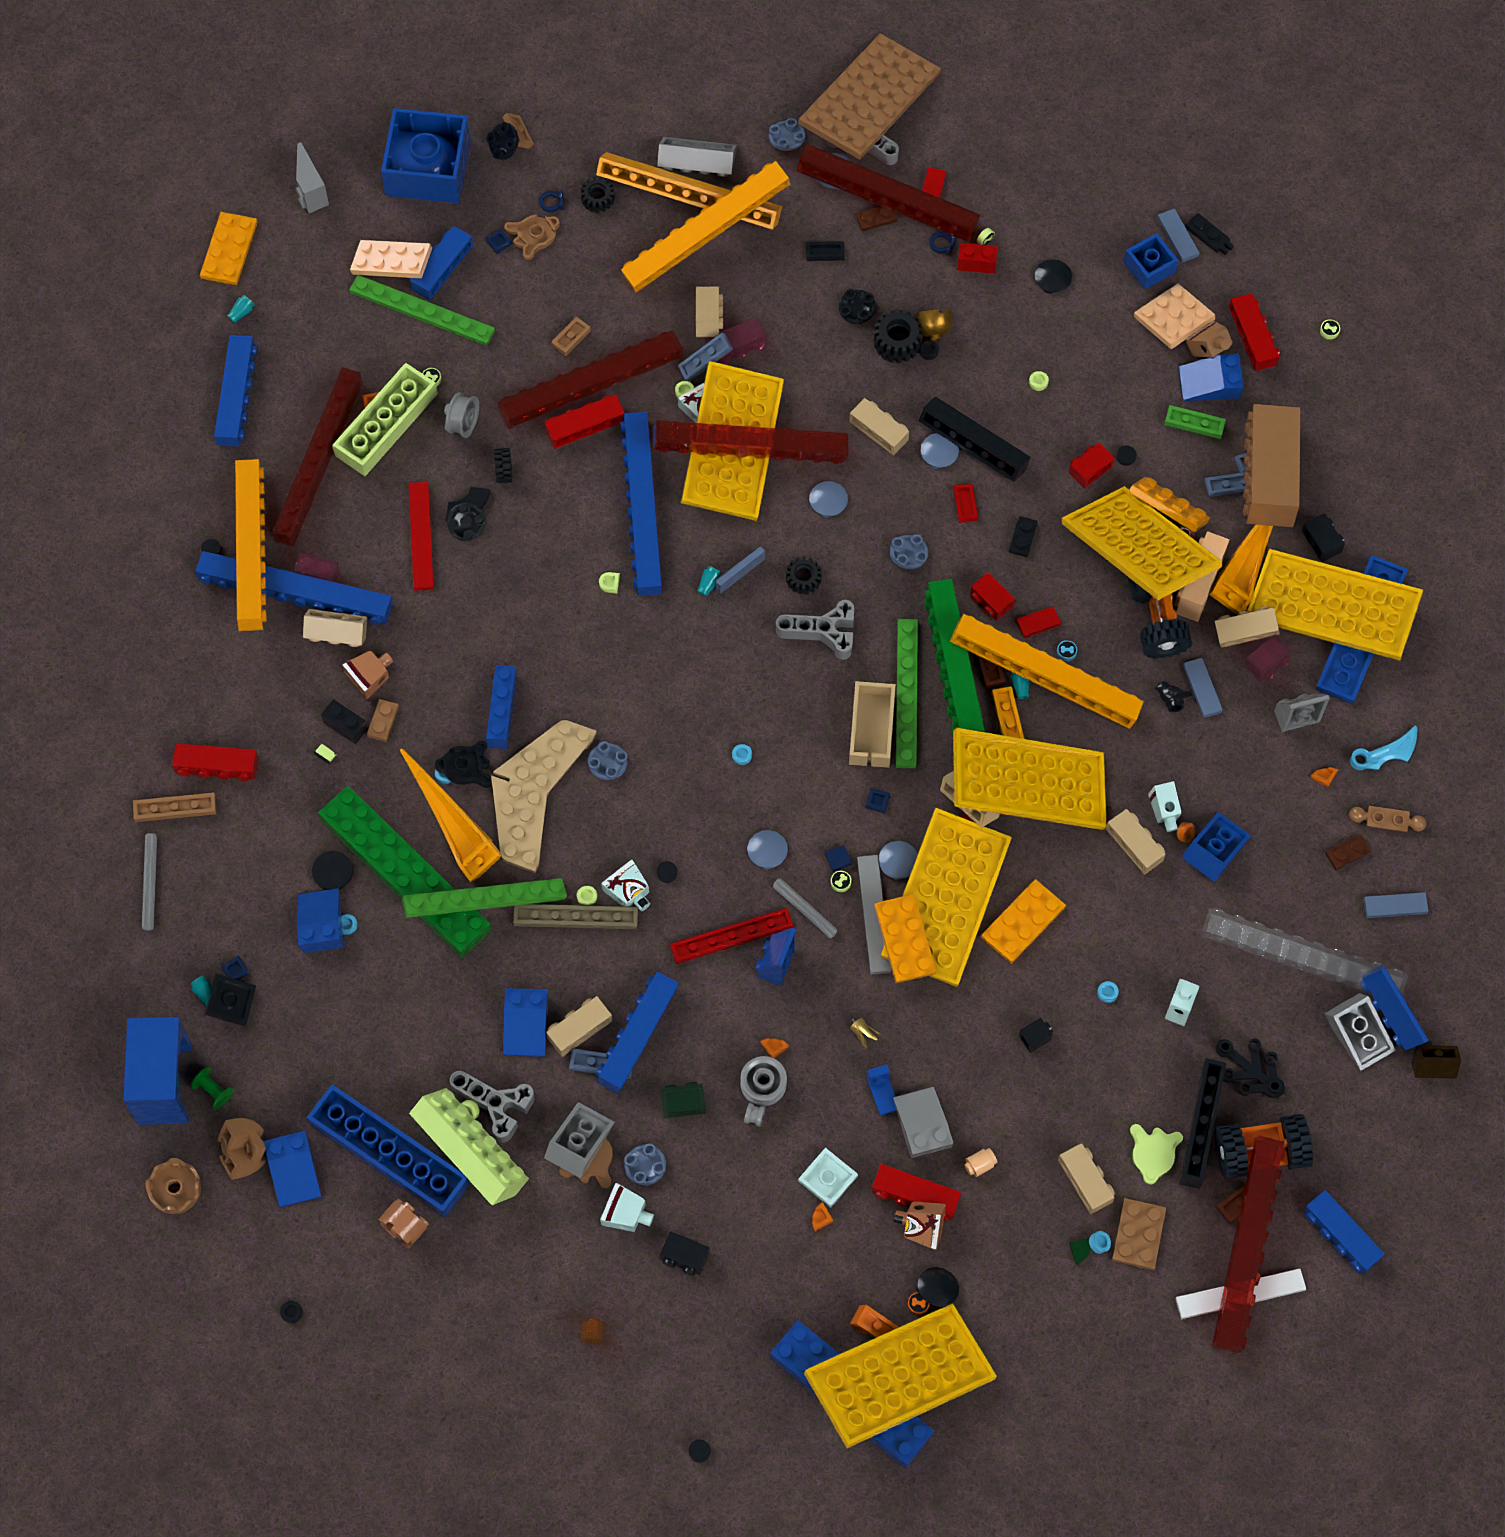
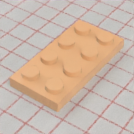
(391, 259)

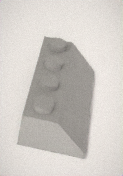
(696, 156)

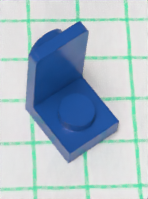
(881, 1089)

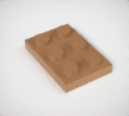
(1139, 1234)

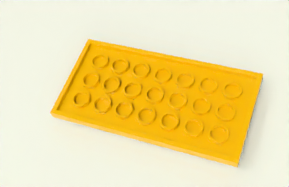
(731, 482)
(1141, 543)
(1337, 604)
(1029, 779)
(953, 887)
(899, 1375)

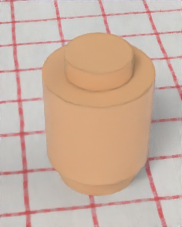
(980, 1162)

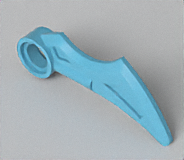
(1399, 749)

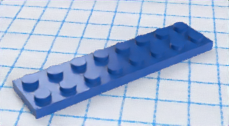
(1348, 665)

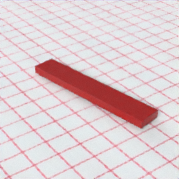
(421, 536)
(731, 936)

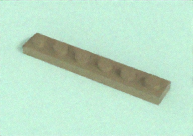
(576, 916)

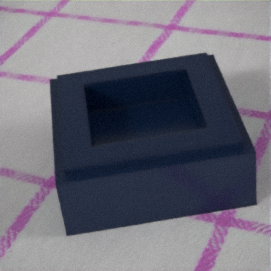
(498, 241)
(877, 800)
(838, 858)
(235, 968)

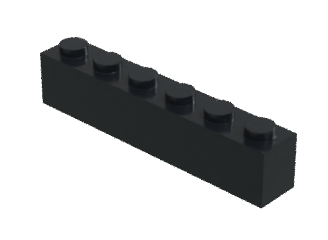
(974, 439)
(1202, 1123)

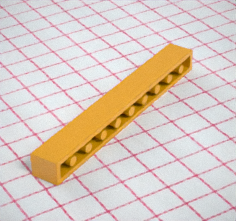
(677, 187)
(705, 226)
(249, 545)
(1046, 671)

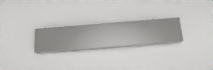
(872, 893)

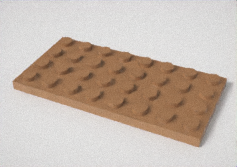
(869, 96)

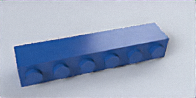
(234, 390)
(637, 1032)

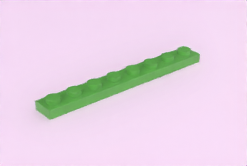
(422, 310)
(906, 693)
(483, 897)

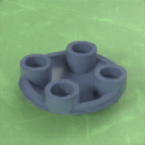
(787, 135)
(939, 451)
(828, 498)
(909, 551)
(607, 761)
(767, 849)
(897, 859)
(645, 1164)

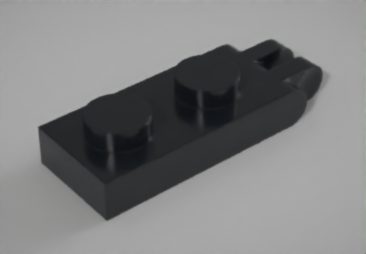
(1209, 234)

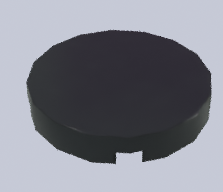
(332, 870)

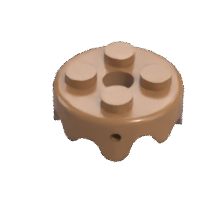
(173, 1172)

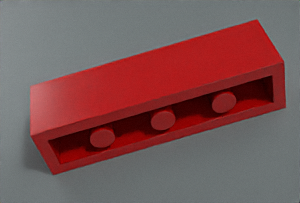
(1253, 331)
(584, 421)
(215, 761)
(908, 1188)

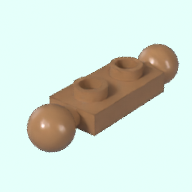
(1387, 819)

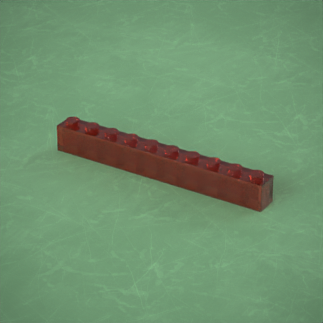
(888, 193)
(590, 379)
(750, 441)
(317, 457)
(1248, 1245)

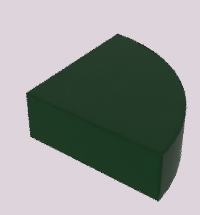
(1080, 1250)

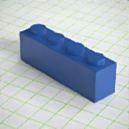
(442, 262)
(501, 707)
(1343, 1232)

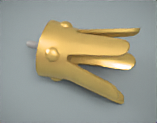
(860, 1026)

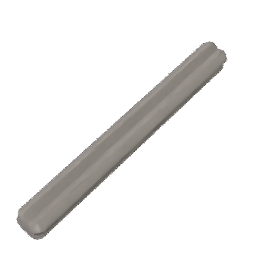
(149, 882)

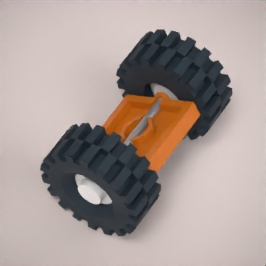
(1166, 634)
(1236, 1144)

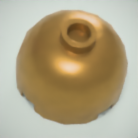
(935, 323)

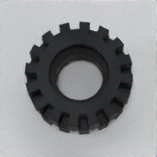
(601, 203)
(503, 465)
(803, 586)

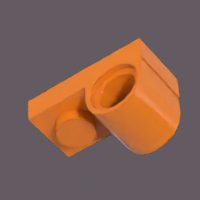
(871, 1322)

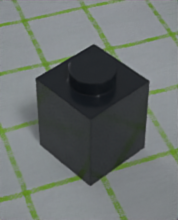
(1036, 1034)

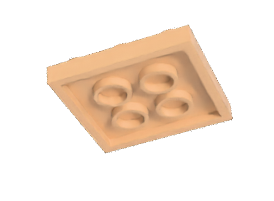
(1174, 316)

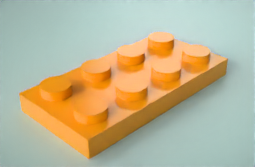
(228, 248)
(1169, 504)
(1023, 921)
(905, 938)

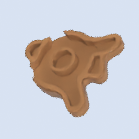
(533, 233)
(598, 1167)

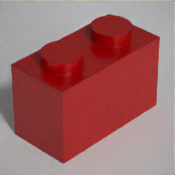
(977, 258)
(1091, 464)
(991, 596)

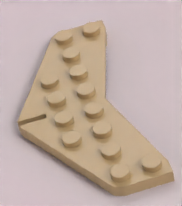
(531, 777)

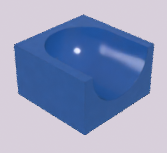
(426, 155)
(152, 1070)

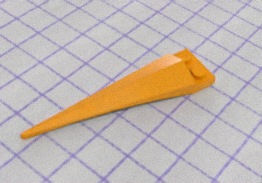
(1238, 578)
(468, 842)

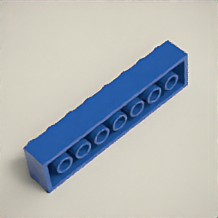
(388, 1150)
(804, 1349)

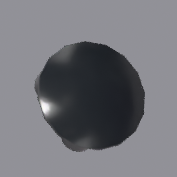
(503, 141)
(1053, 276)
(857, 306)
(466, 521)
(938, 1287)

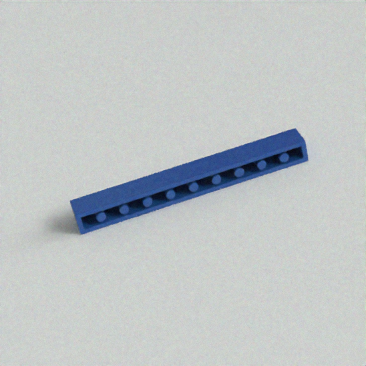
(642, 504)
(301, 589)

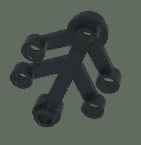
(1253, 1070)

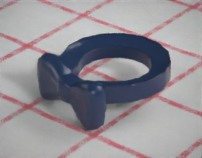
(551, 193)
(947, 250)

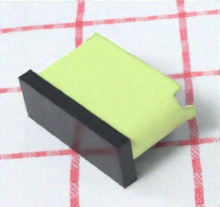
(325, 754)

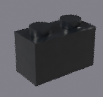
(1323, 537)
(344, 721)
(684, 1253)

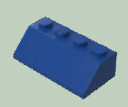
(1394, 1007)

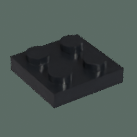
(230, 1000)

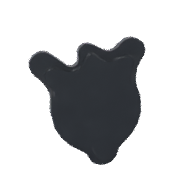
(465, 765)

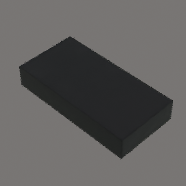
(825, 251)

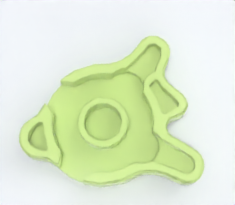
(1154, 1152)

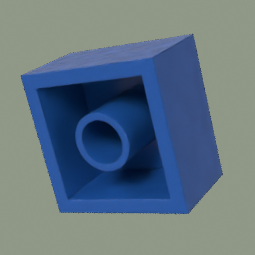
(1150, 261)

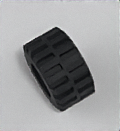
(896, 349)

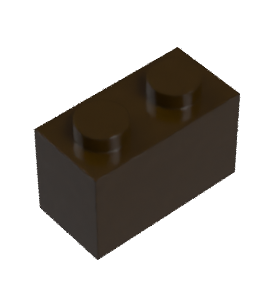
(1436, 1061)

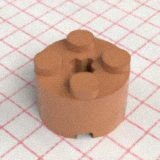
(403, 1223)

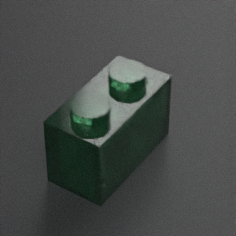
(683, 1100)

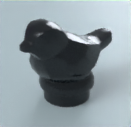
(1172, 696)

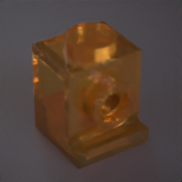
(592, 1331)

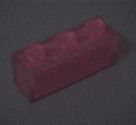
(743, 339)

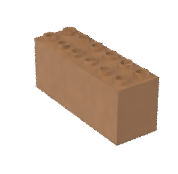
(1272, 465)

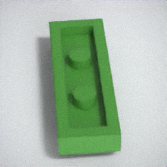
(1195, 422)

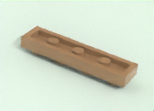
(174, 807)

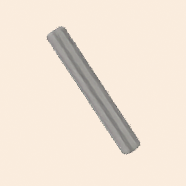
(805, 908)

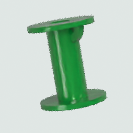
(220, 1095)

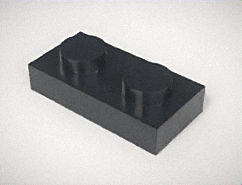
(1023, 536)

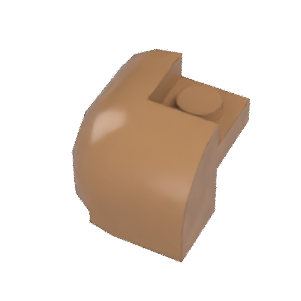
(241, 1147)

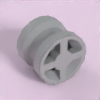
(754, 1114)

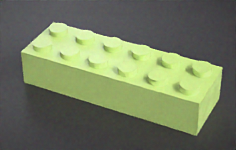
(385, 419)
(469, 1146)

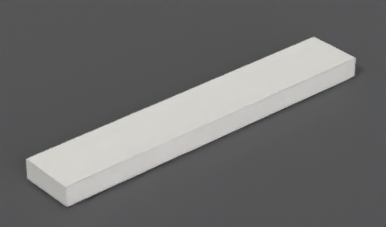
(1268, 1288)

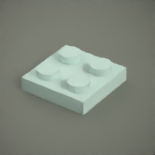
(828, 1177)

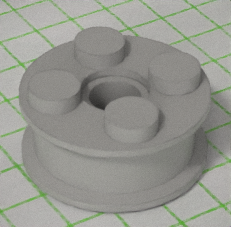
(461, 414)
(763, 1094)

